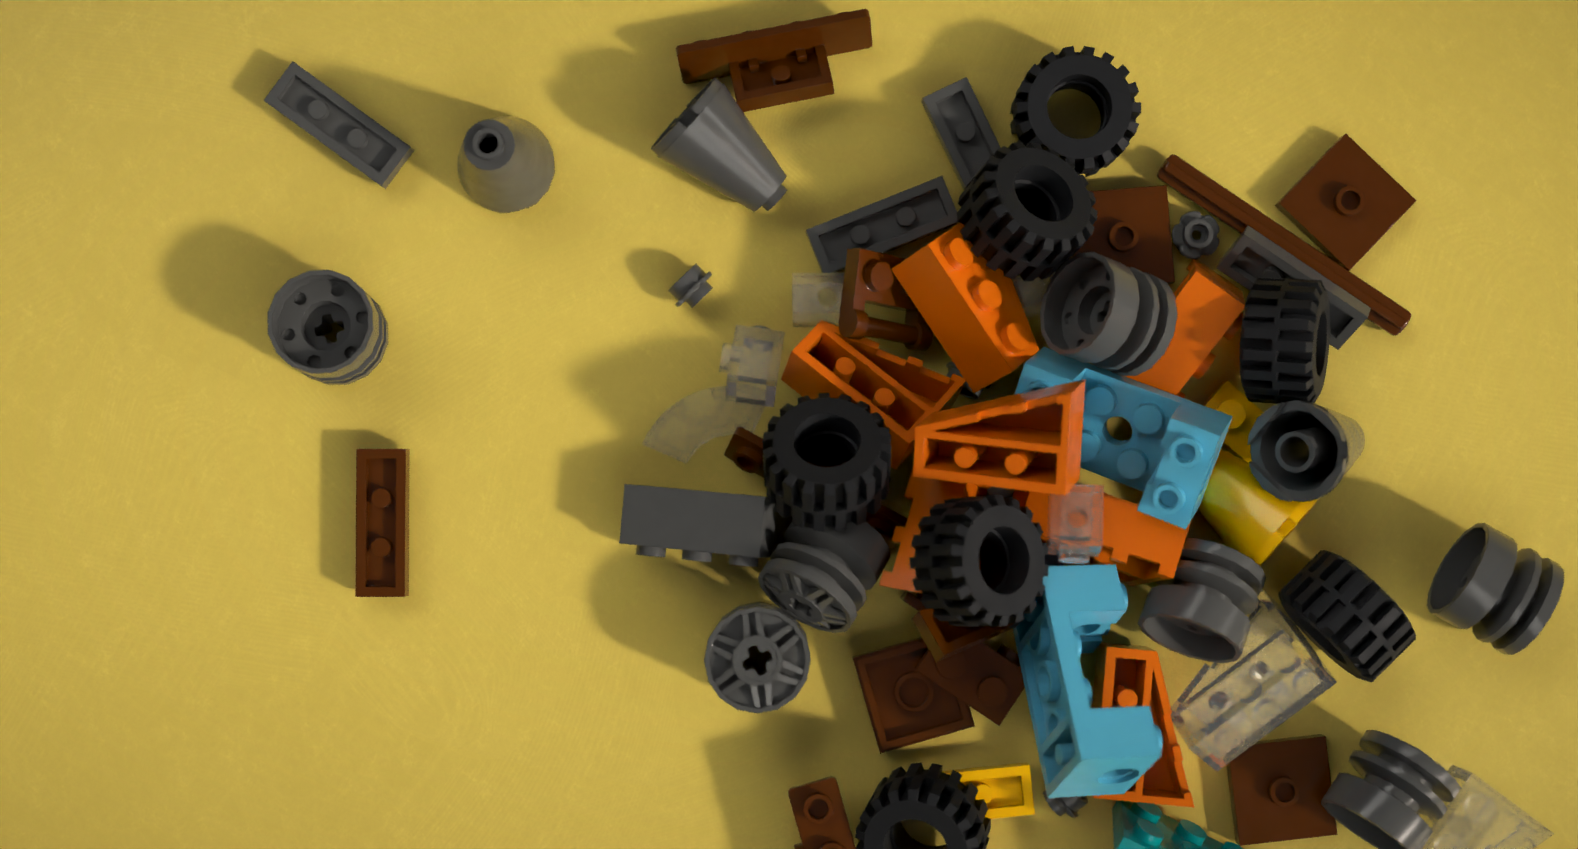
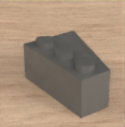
(701, 524)

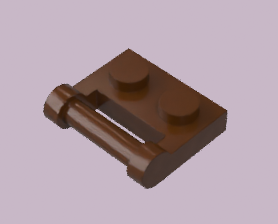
(871, 281)

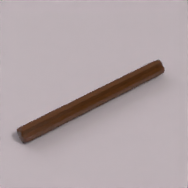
(1240, 214)

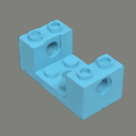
(1170, 442)
(1077, 745)

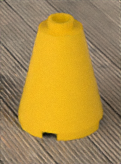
(1245, 513)

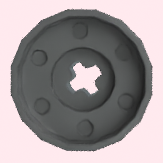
(1108, 314)
(304, 315)
(824, 574)
(1495, 589)
(1205, 603)
(730, 645)
(1394, 789)

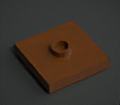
(1345, 202)
(1134, 229)
(904, 702)
(1280, 790)

